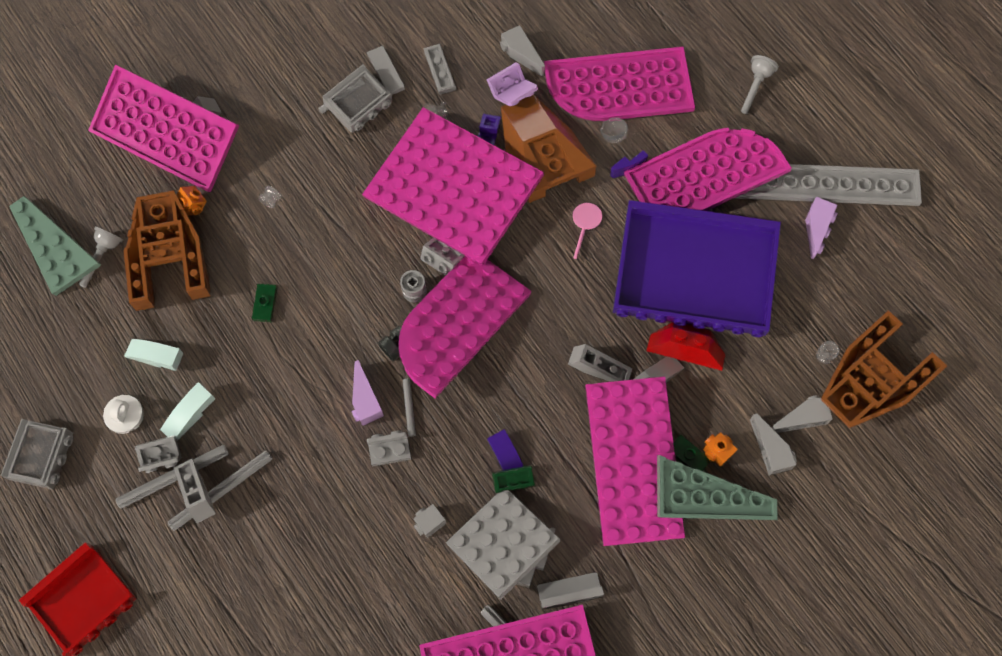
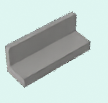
(569, 591)

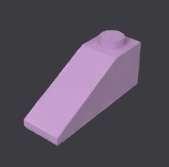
(364, 400)

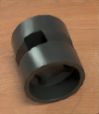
(388, 345)

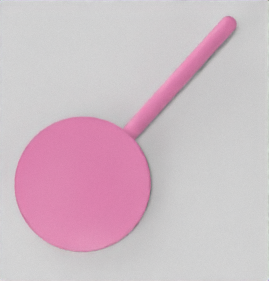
(586, 217)

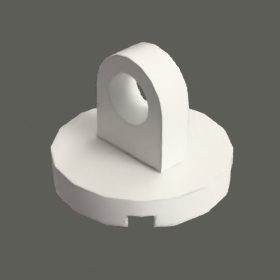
(123, 414)

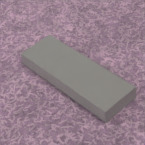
(439, 69)
(385, 70)

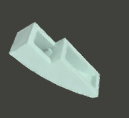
(154, 354)
(187, 412)

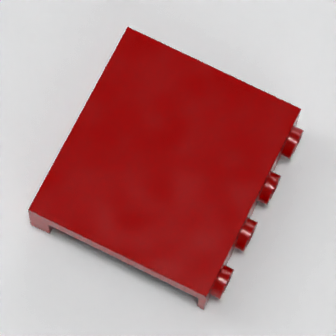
(78, 599)

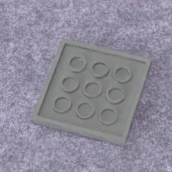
(502, 542)

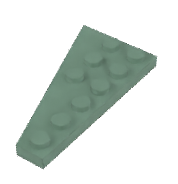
(55, 252)
(696, 494)

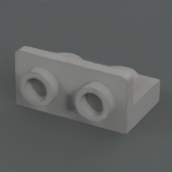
(440, 256)
(389, 448)

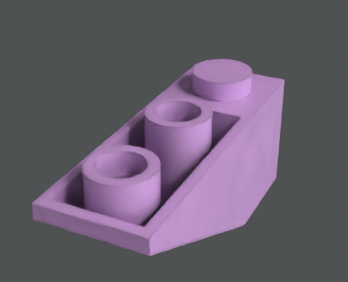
(817, 223)

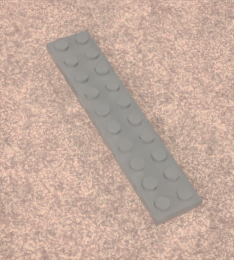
(843, 185)

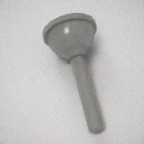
(762, 68)
(105, 241)

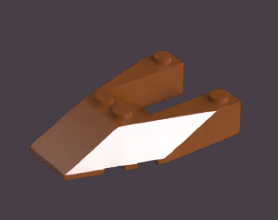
(161, 236)
(869, 383)

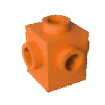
(191, 200)
(719, 448)

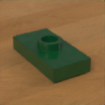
(264, 302)
(689, 454)
(513, 478)

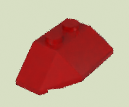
(688, 345)

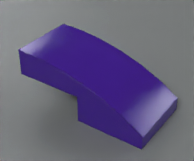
(489, 128)
(624, 164)
(504, 450)

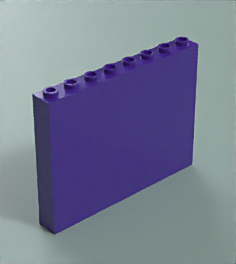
(697, 268)

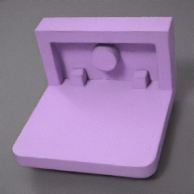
(510, 85)

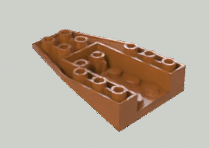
(545, 143)

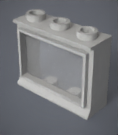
(357, 99)
(37, 454)

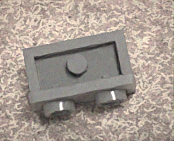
(158, 453)

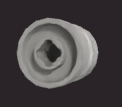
(413, 286)

